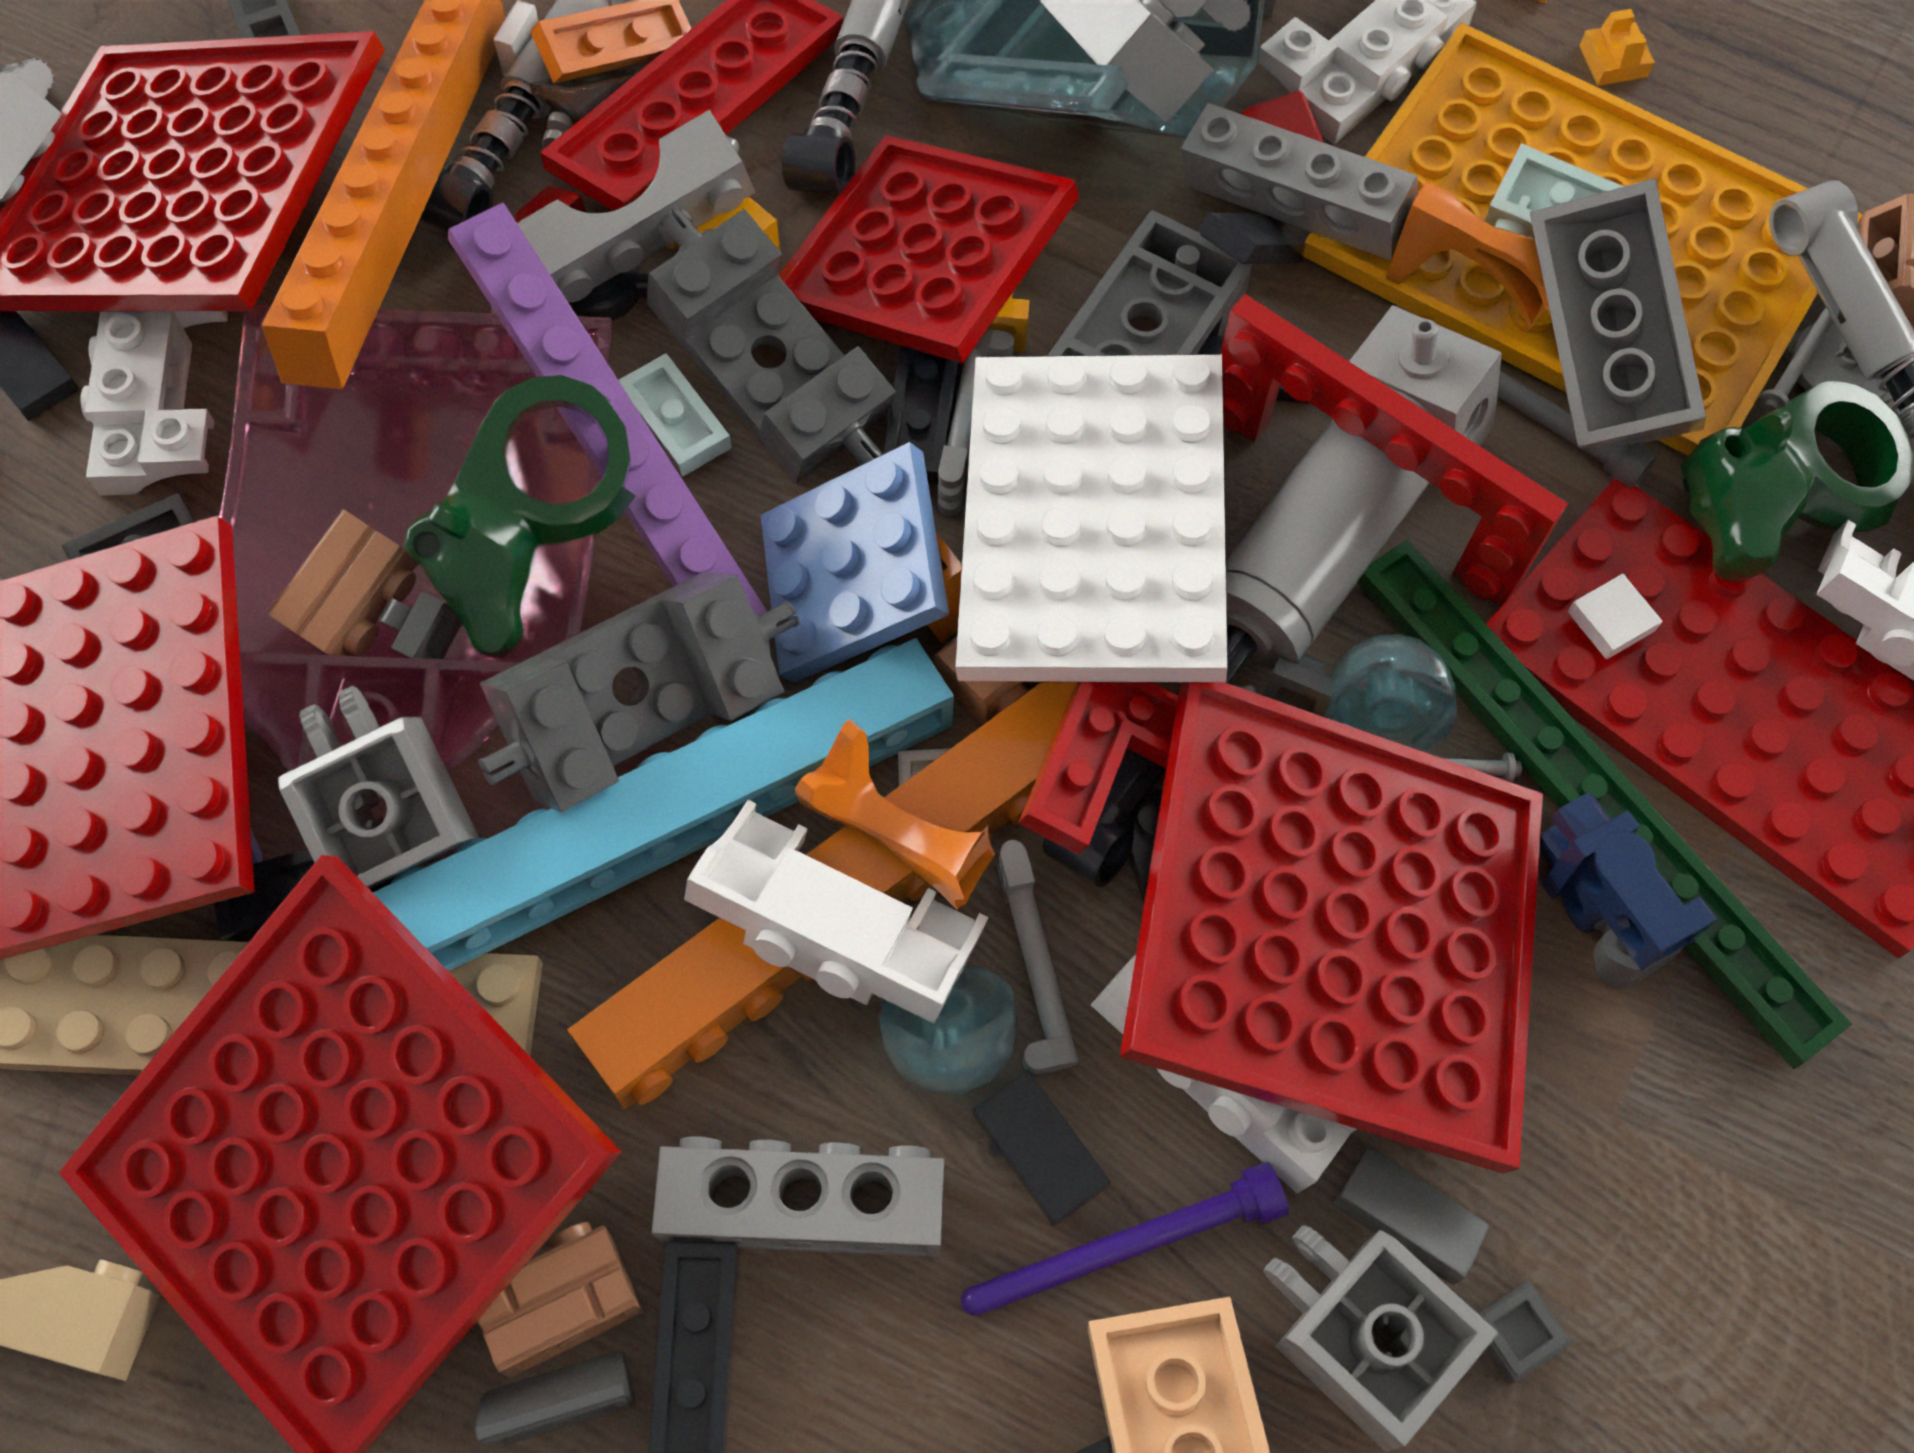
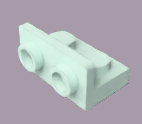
(1537, 183)

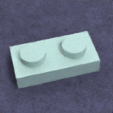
(676, 415)

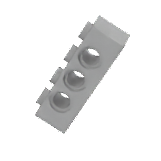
(1299, 180)
(694, 1169)

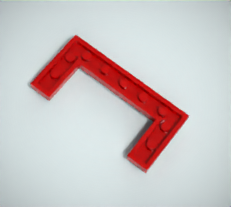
(1516, 512)
(1088, 751)

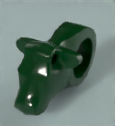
(1764, 476)
(487, 529)

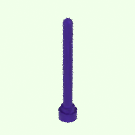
(1252, 1198)

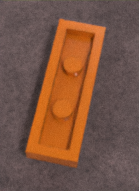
(608, 37)

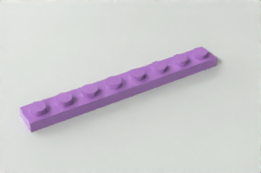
(559, 345)

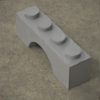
(694, 172)

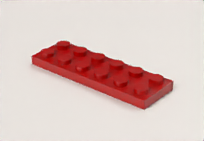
(720, 65)

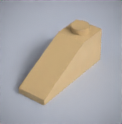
(78, 1316)

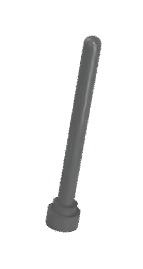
(1623, 462)

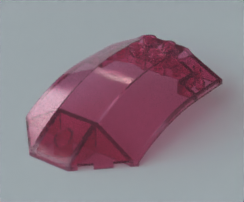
(387, 456)

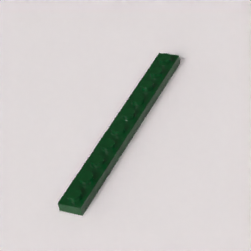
(1569, 764)

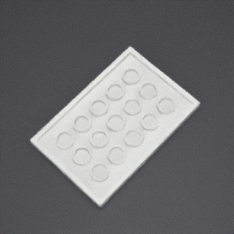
(1095, 521)

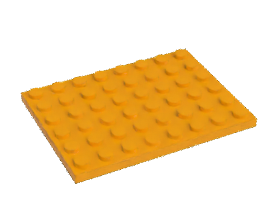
(1463, 133)

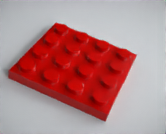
(927, 245)

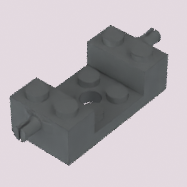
(1163, 276)
(725, 301)
(694, 657)

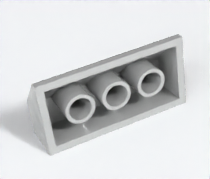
(1618, 317)

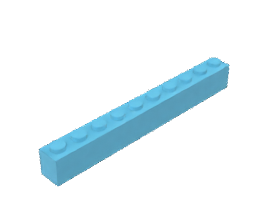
(663, 808)

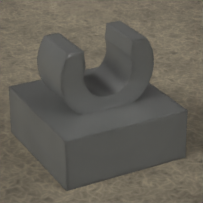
(423, 630)
(1301, 684)

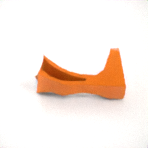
(1443, 223)
(846, 795)

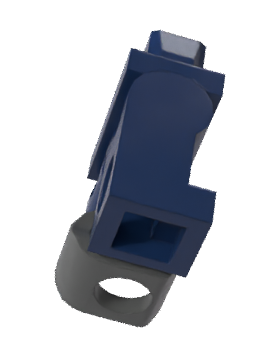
(1614, 887)

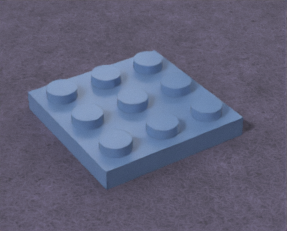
(854, 563)

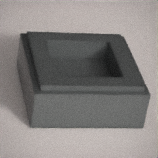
(1525, 1330)

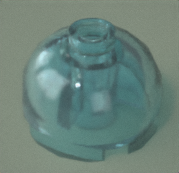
(1394, 691)
(965, 1043)

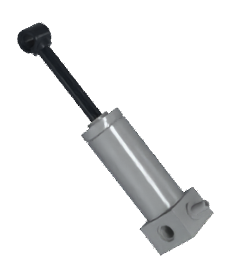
(1318, 537)

